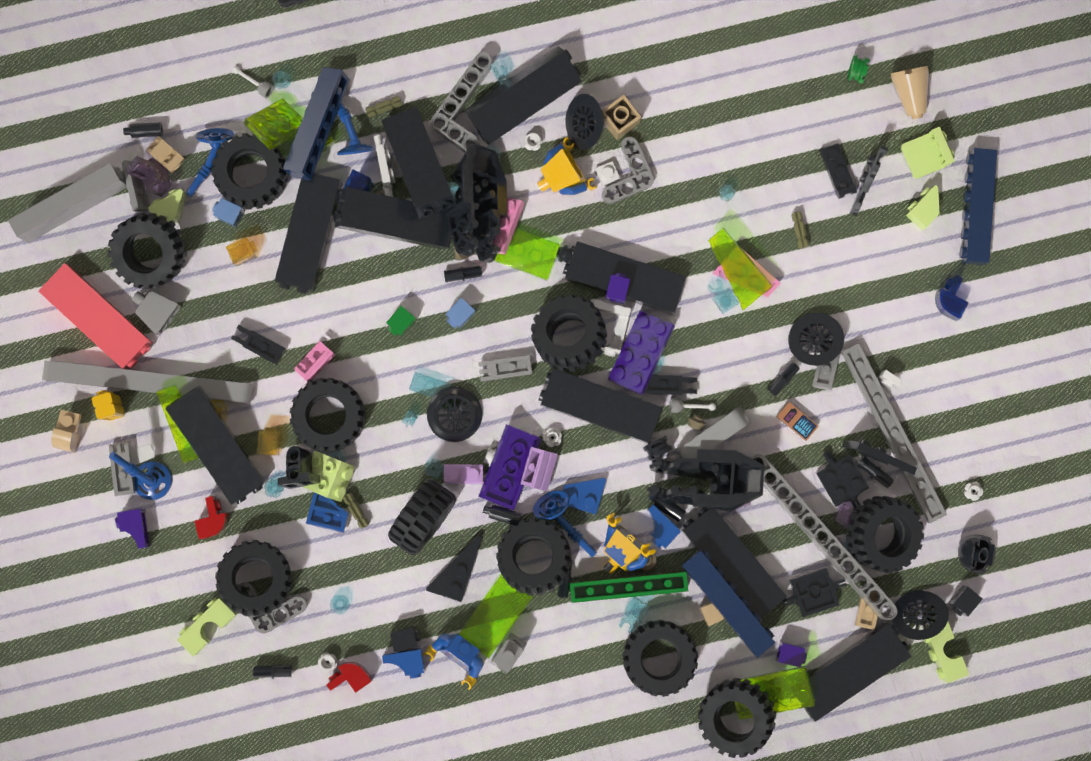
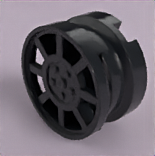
(662, 448)

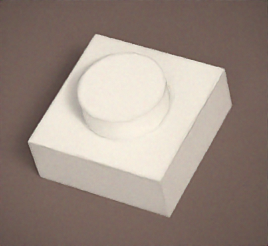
(607, 174)
(889, 380)

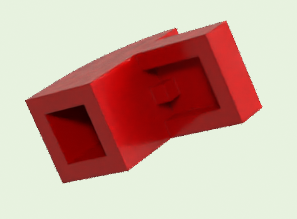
(215, 522)
(354, 673)

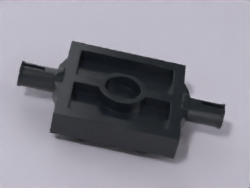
(842, 480)
(814, 592)

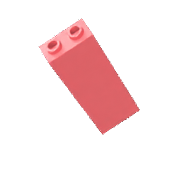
(96, 317)

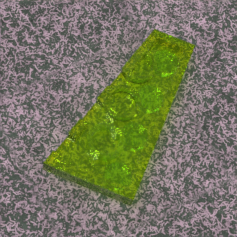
(739, 269)

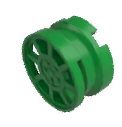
(858, 69)

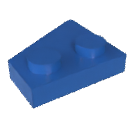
(585, 494)
(326, 514)

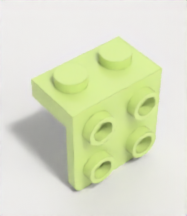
(928, 153)
(333, 476)

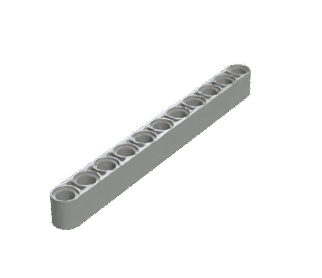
(143, 381)
(831, 540)

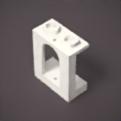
(623, 313)

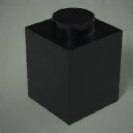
(965, 601)
(405, 638)

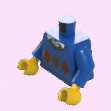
(461, 653)

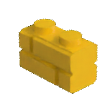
(108, 405)

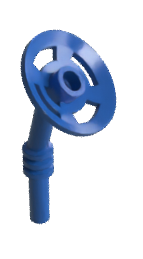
(215, 139)
(354, 145)
(147, 478)
(556, 512)

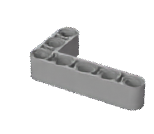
(460, 102)

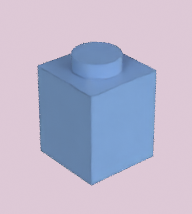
(228, 212)
(460, 314)

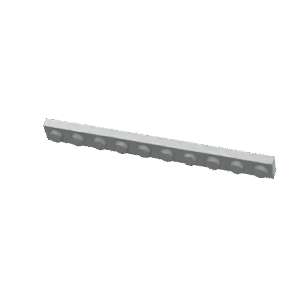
(893, 432)

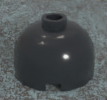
(976, 553)

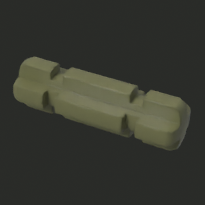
(383, 106)
(800, 230)
(356, 510)

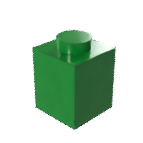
(400, 322)

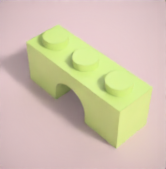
(193, 637)
(948, 668)

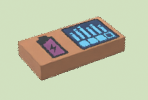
(797, 421)

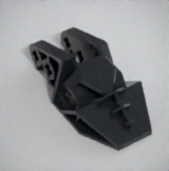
(479, 203)
(733, 477)

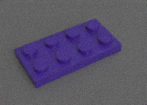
(641, 352)
(507, 467)

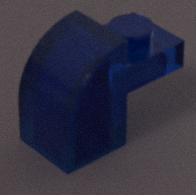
(948, 302)

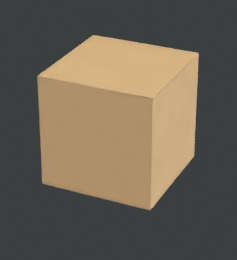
(620, 117)

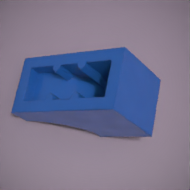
(664, 530)
(409, 661)

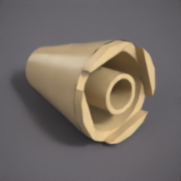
(912, 90)

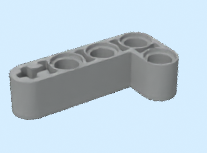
(716, 433)

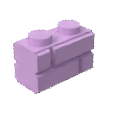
(539, 469)
(463, 474)

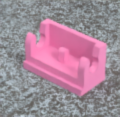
(314, 361)

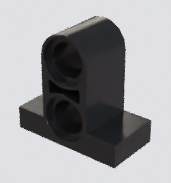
(298, 469)

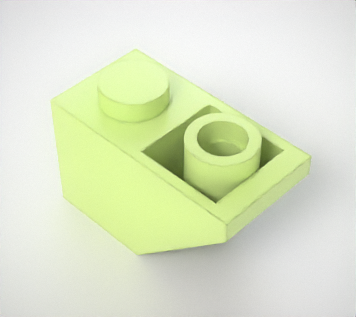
(169, 206)
(926, 209)

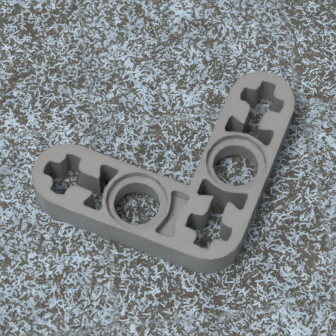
(636, 172)
(273, 621)

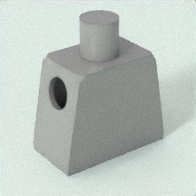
(155, 310)
(508, 653)

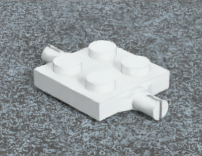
(384, 161)

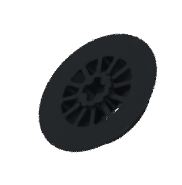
(584, 121)
(807, 322)
(454, 393)
(924, 598)

